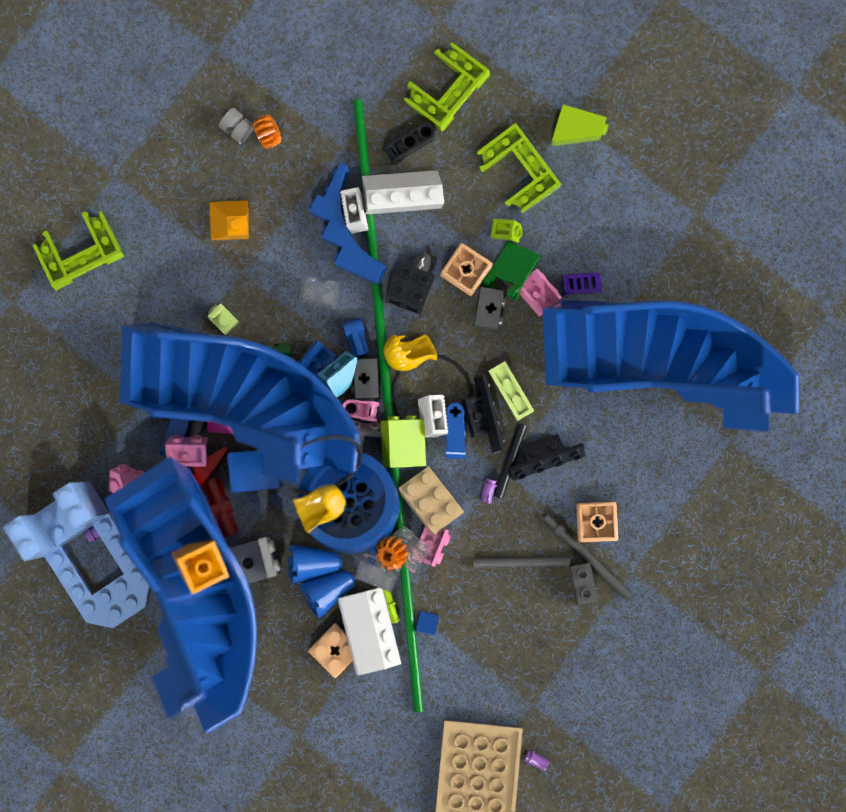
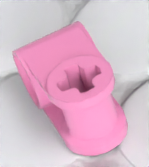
(362, 410)

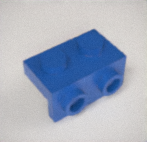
(317, 358)

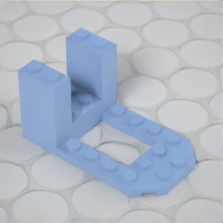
(71, 514)

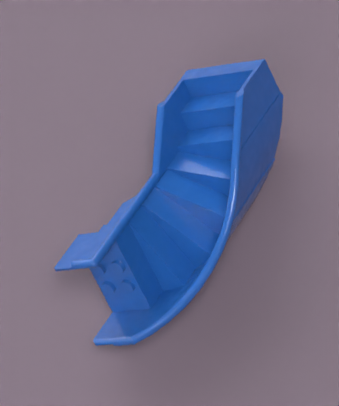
(669, 347)
(239, 385)
(205, 633)

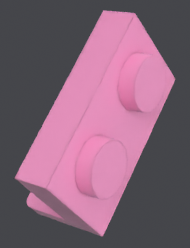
(539, 292)
(122, 476)
(436, 544)

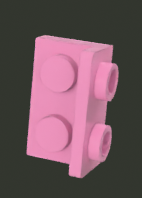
(187, 450)

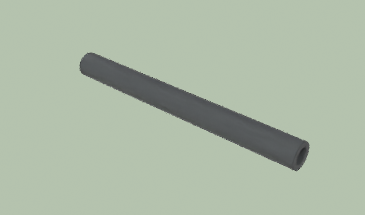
(521, 562)

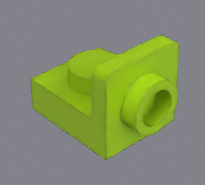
(506, 230)

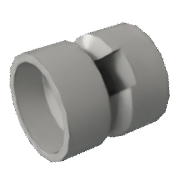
(236, 125)

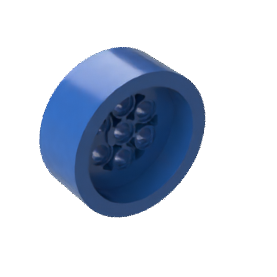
(375, 523)

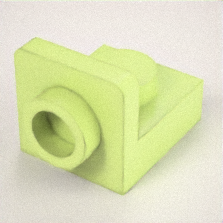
(222, 318)

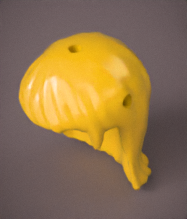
(409, 354)
(320, 506)

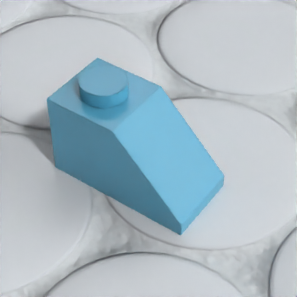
(339, 374)

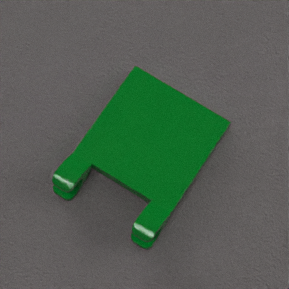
(512, 266)

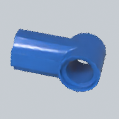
(355, 333)

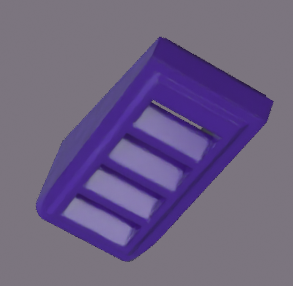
(566, 284)

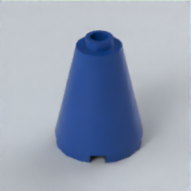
(311, 563)
(324, 591)

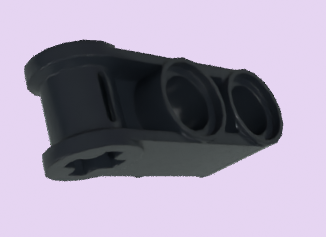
(401, 150)

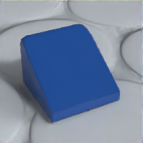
(427, 623)

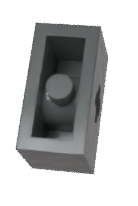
(483, 318)
(370, 390)
(583, 584)

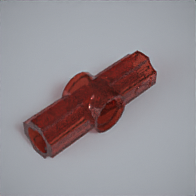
(221, 507)

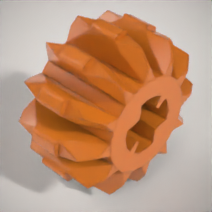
(267, 131)
(391, 553)

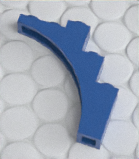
(330, 209)

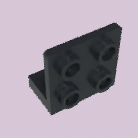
(409, 288)

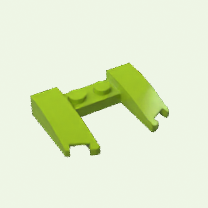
(471, 77)
(515, 141)
(61, 271)

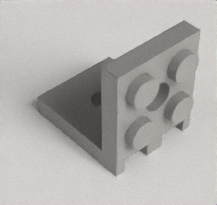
(263, 557)

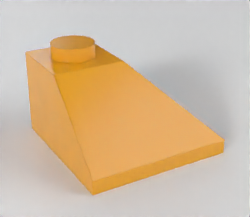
(229, 220)
(200, 565)

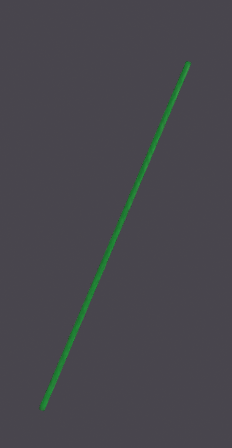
(388, 411)

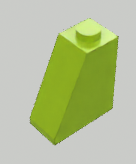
(578, 126)

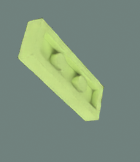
(511, 391)

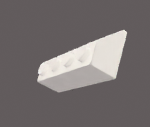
(402, 192)
(369, 631)

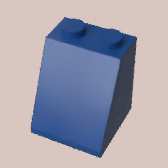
(247, 473)

